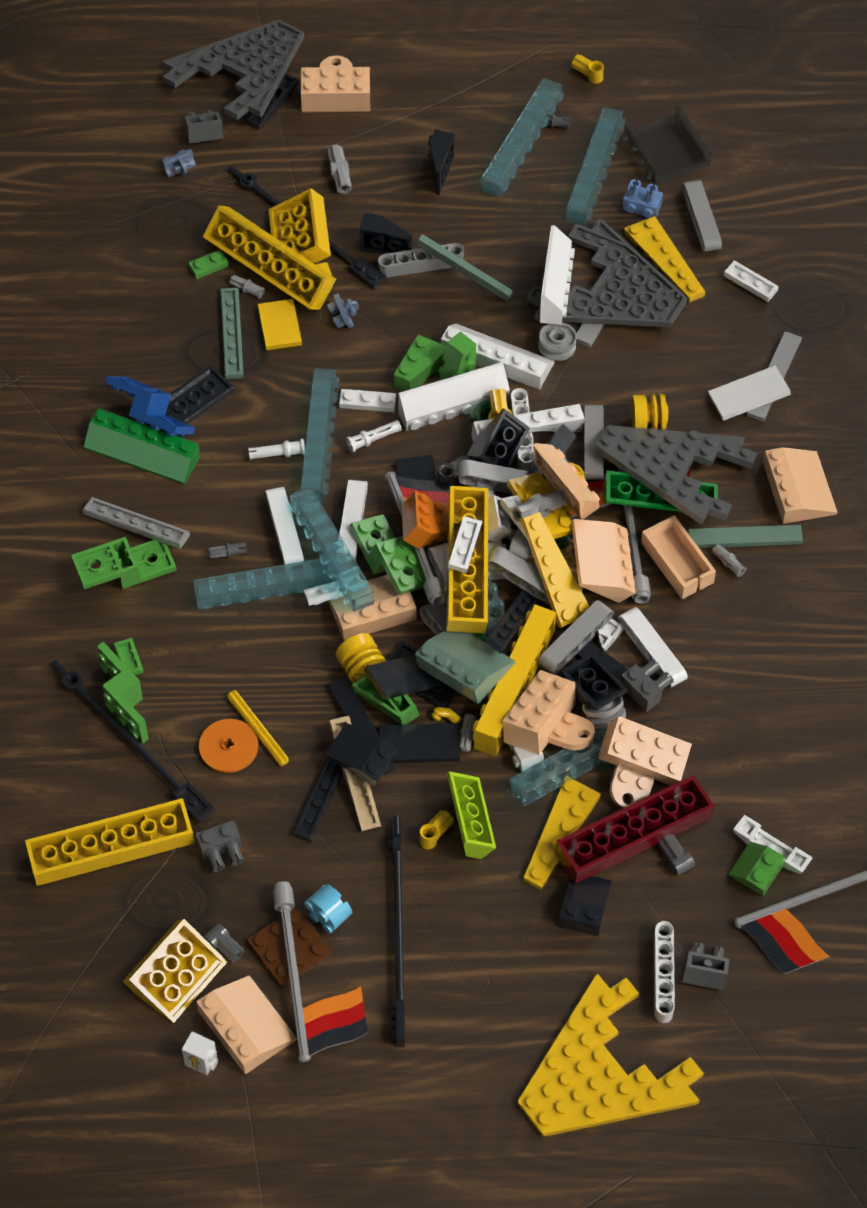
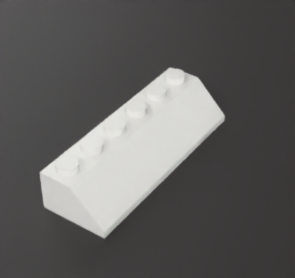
(556, 278)
(518, 363)
(450, 396)

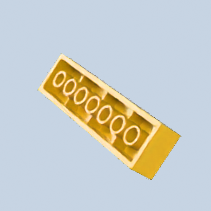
(269, 257)
(468, 591)
(526, 652)
(109, 841)

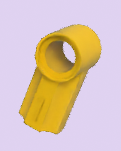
(590, 68)
(498, 402)
(436, 829)

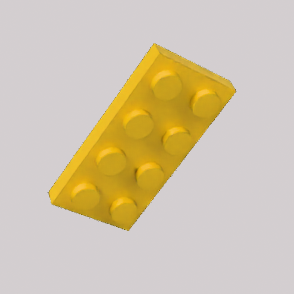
(529, 485)

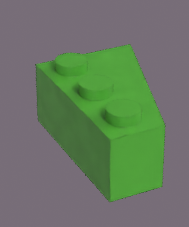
(458, 357)
(419, 363)
(398, 708)

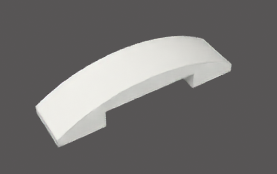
(749, 830)

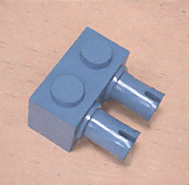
(642, 200)

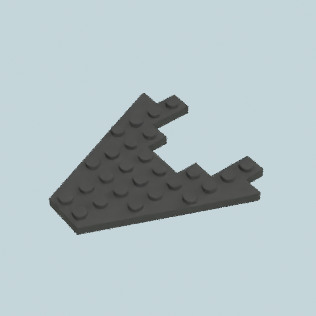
(255, 55)
(627, 290)
(663, 459)

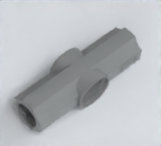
(339, 169)
(538, 503)

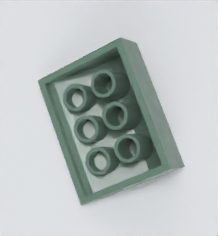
(463, 663)

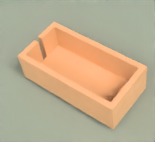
(678, 557)

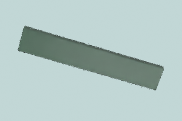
(465, 268)
(231, 333)
(747, 536)

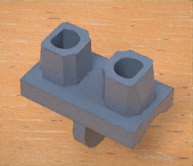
(179, 162)
(345, 309)

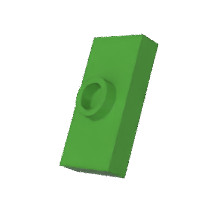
(128, 655)

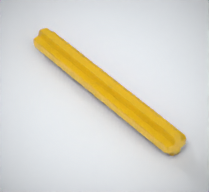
(261, 732)

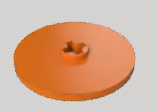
(216, 738)

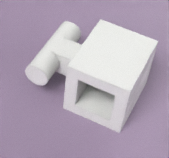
(525, 759)

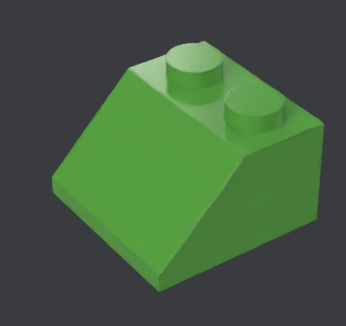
(757, 867)

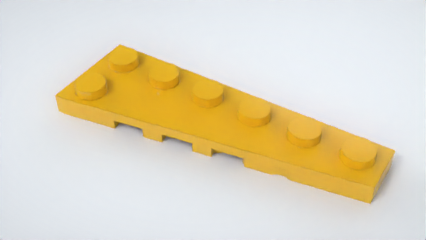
(660, 249)
(559, 583)
(567, 816)

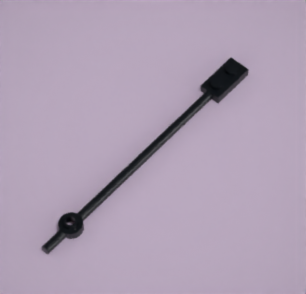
(360, 267)
(194, 802)
(398, 1013)

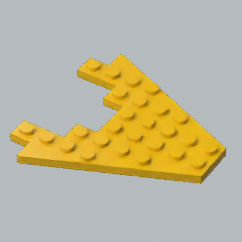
(585, 1085)

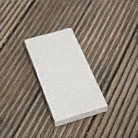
(749, 393)

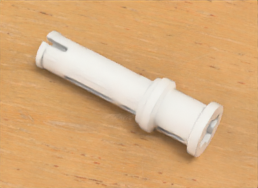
(365, 438)
(287, 449)

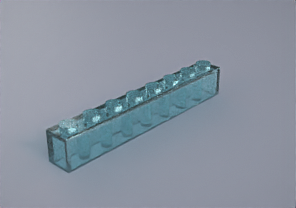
(521, 137)
(594, 165)
(319, 431)
(332, 549)
(260, 583)

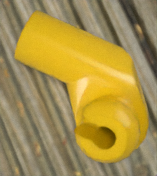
(440, 712)

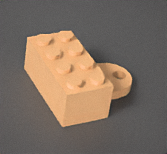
(335, 87)
(545, 717)
(641, 758)

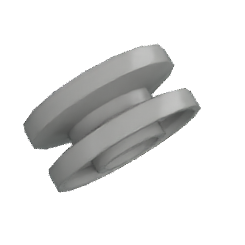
(557, 341)
(602, 716)

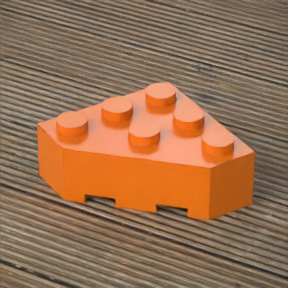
(424, 521)

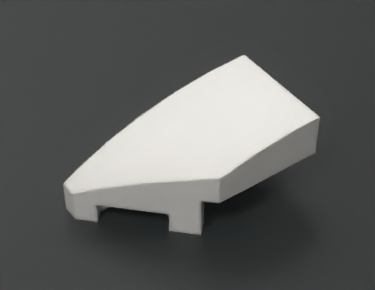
(609, 634)

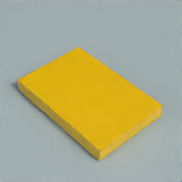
(279, 324)

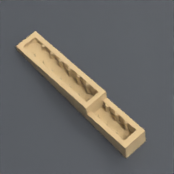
(358, 788)

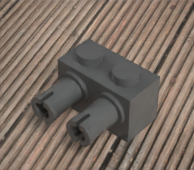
(203, 126)
(642, 688)
(219, 841)
(706, 969)

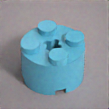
(328, 908)

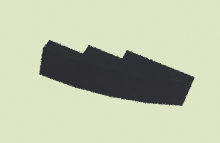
(282, 93)

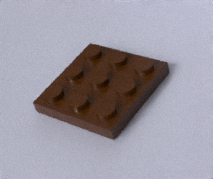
(271, 950)

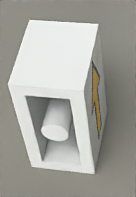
(200, 1053)

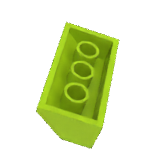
(471, 815)

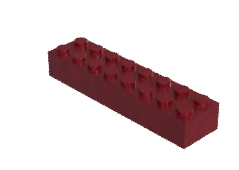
(633, 829)

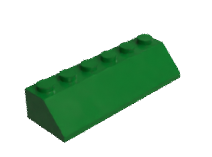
(141, 446)
(625, 490)

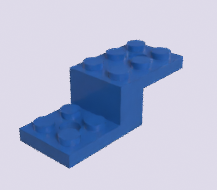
(149, 405)

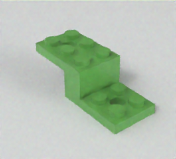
(389, 554)
(123, 562)
(122, 693)

